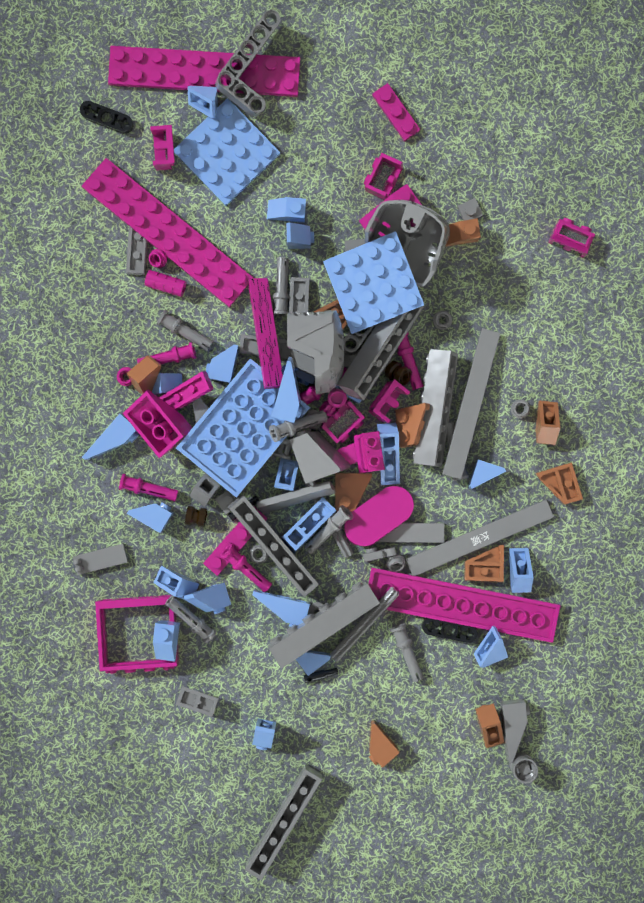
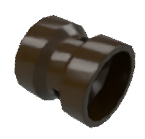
(396, 371)
(196, 516)

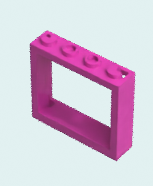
(128, 666)

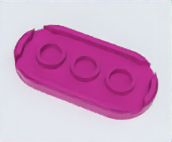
(379, 516)

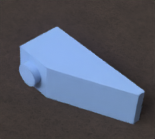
(288, 397)
(115, 436)
(390, 450)
(308, 525)
(286, 608)

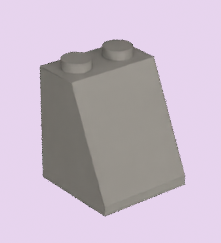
(316, 456)

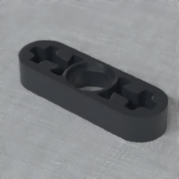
(121, 117)
(462, 637)

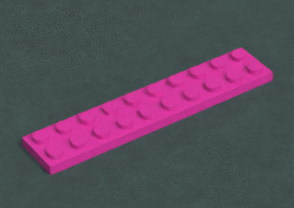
(199, 68)
(167, 232)
(467, 605)

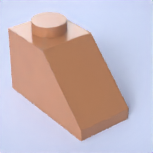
(464, 232)
(547, 423)
(490, 725)
(381, 746)

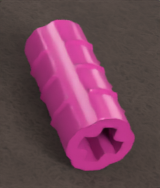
(165, 283)

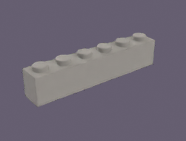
(376, 354)
(438, 393)
(273, 545)
(323, 624)
(283, 822)

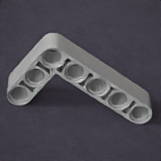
(244, 61)

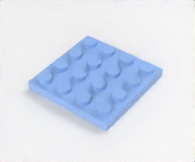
(226, 152)
(373, 282)

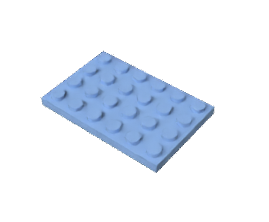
(234, 433)

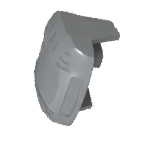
(416, 240)
(317, 346)

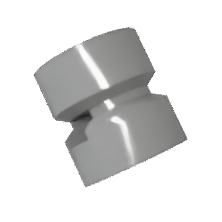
(524, 768)

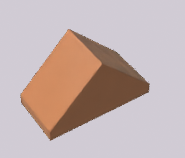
(144, 374)

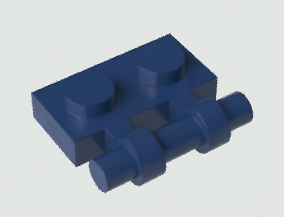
(304, 378)

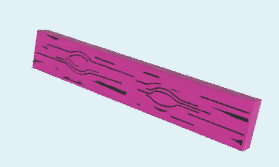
(265, 332)

